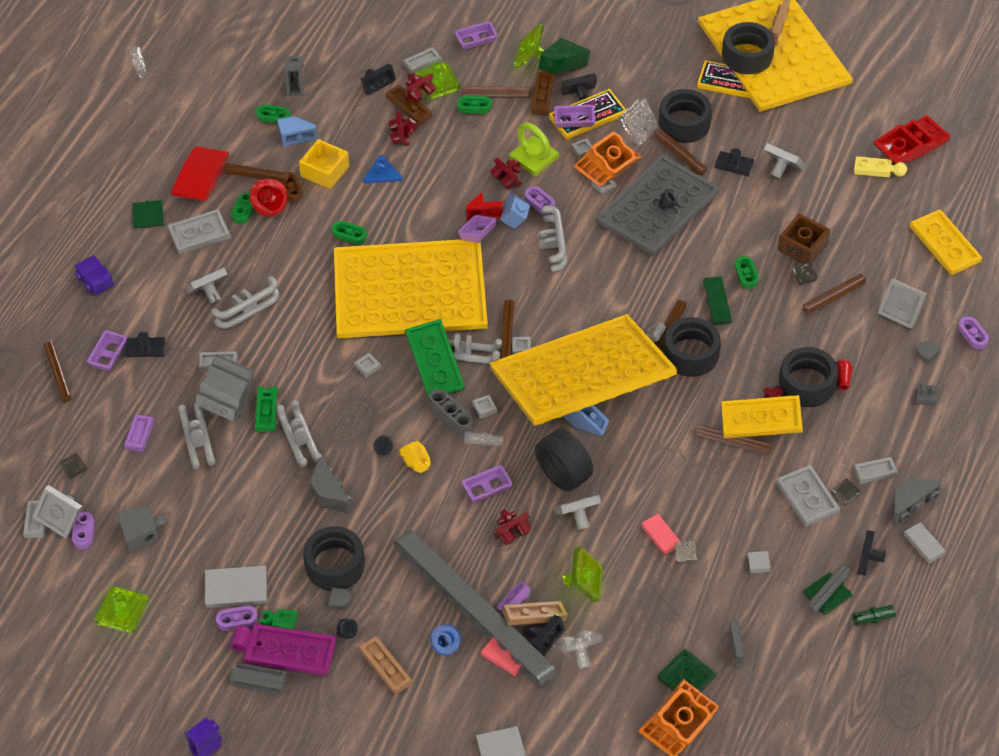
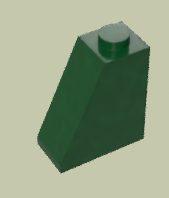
(563, 57)

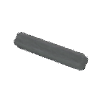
(828, 588)

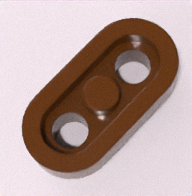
(293, 188)

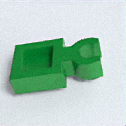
(282, 618)

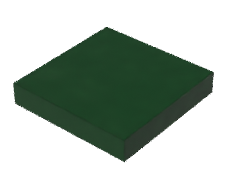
(688, 668)

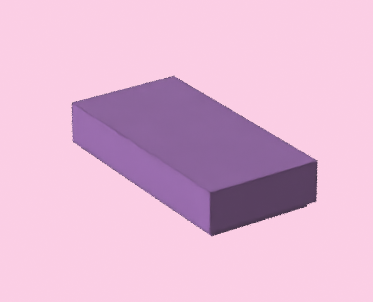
(139, 433)

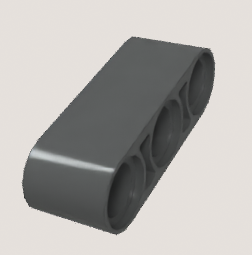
(450, 412)

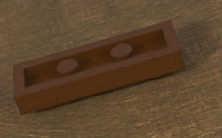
(542, 93)
(413, 110)

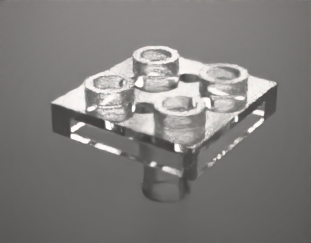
(634, 122)
(578, 645)

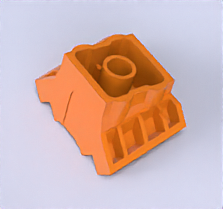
(607, 159)
(679, 719)

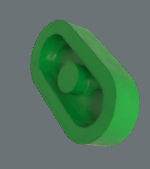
(474, 104)
(272, 113)
(244, 206)
(351, 232)
(746, 272)

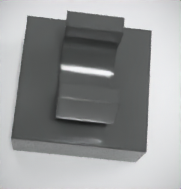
(926, 394)

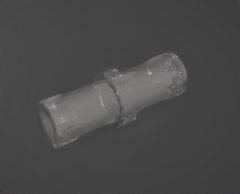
(138, 61)
(483, 439)

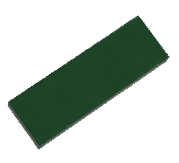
(717, 300)

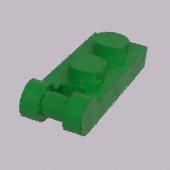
(266, 409)

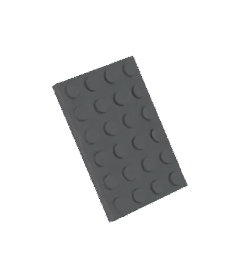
(636, 210)

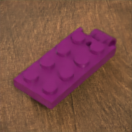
(285, 648)

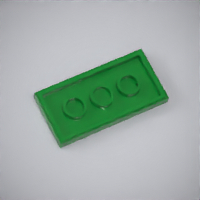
(434, 358)

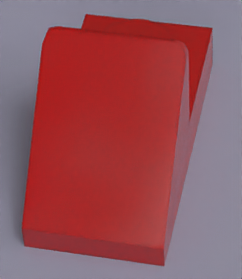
(479, 207)

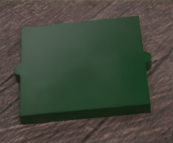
(148, 214)
(838, 597)

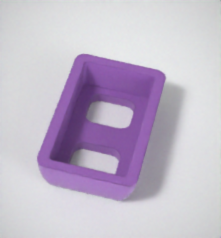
(474, 32)
(574, 112)
(469, 232)
(100, 350)
(483, 479)

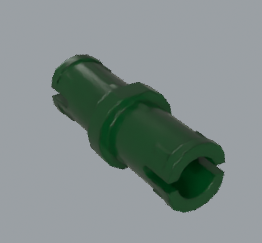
(874, 615)

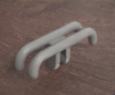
(553, 238)
(248, 307)
(464, 349)
(298, 434)
(196, 435)

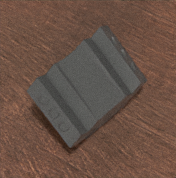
(225, 388)

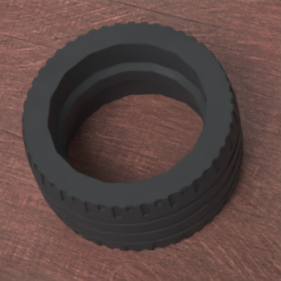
(747, 62)
(685, 101)
(692, 329)
(809, 359)
(564, 459)
(334, 538)

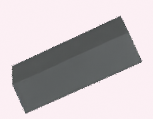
(258, 678)

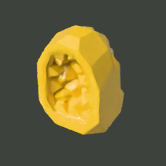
(415, 456)

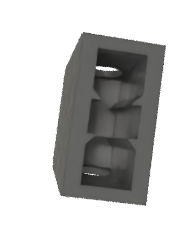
(294, 70)
(139, 527)

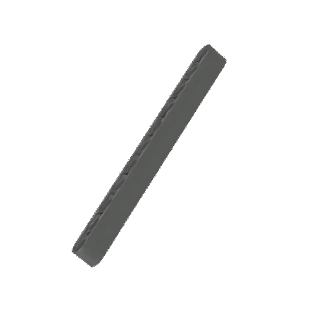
(474, 607)

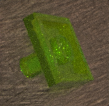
(529, 46)
(443, 79)
(585, 574)
(122, 609)

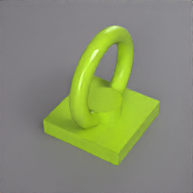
(533, 153)

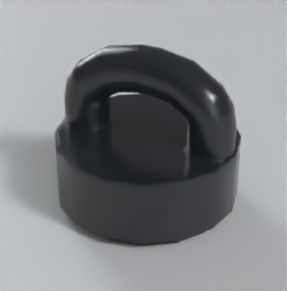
(668, 199)
(383, 445)
(347, 628)

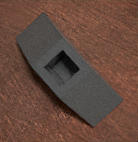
(329, 489)
(912, 497)

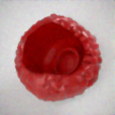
(268, 197)

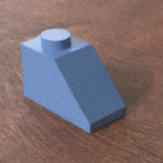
(296, 131)
(514, 211)
(589, 420)

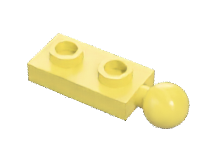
(878, 167)

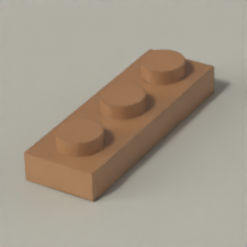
(779, 21)
(533, 612)
(385, 665)

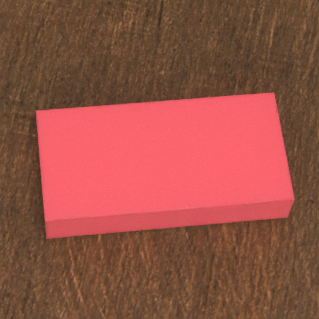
(660, 533)
(500, 657)

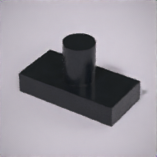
(377, 79)
(579, 85)
(734, 162)
(145, 346)
(870, 553)
(548, 635)

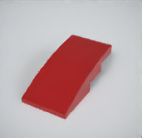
(912, 140)
(200, 173)

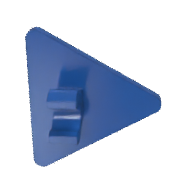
(382, 172)

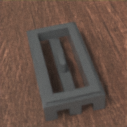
(736, 643)

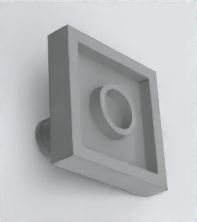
(783, 159)
(207, 283)
(902, 303)
(578, 509)
(57, 511)

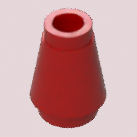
(844, 374)

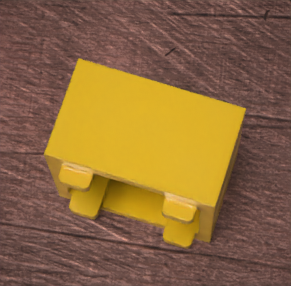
(324, 164)

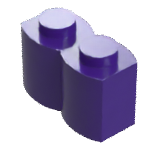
(93, 275)
(204, 738)

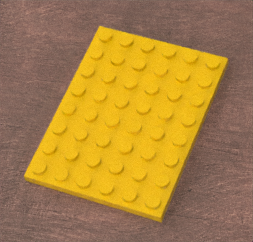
(801, 60)
(408, 285)
(582, 369)

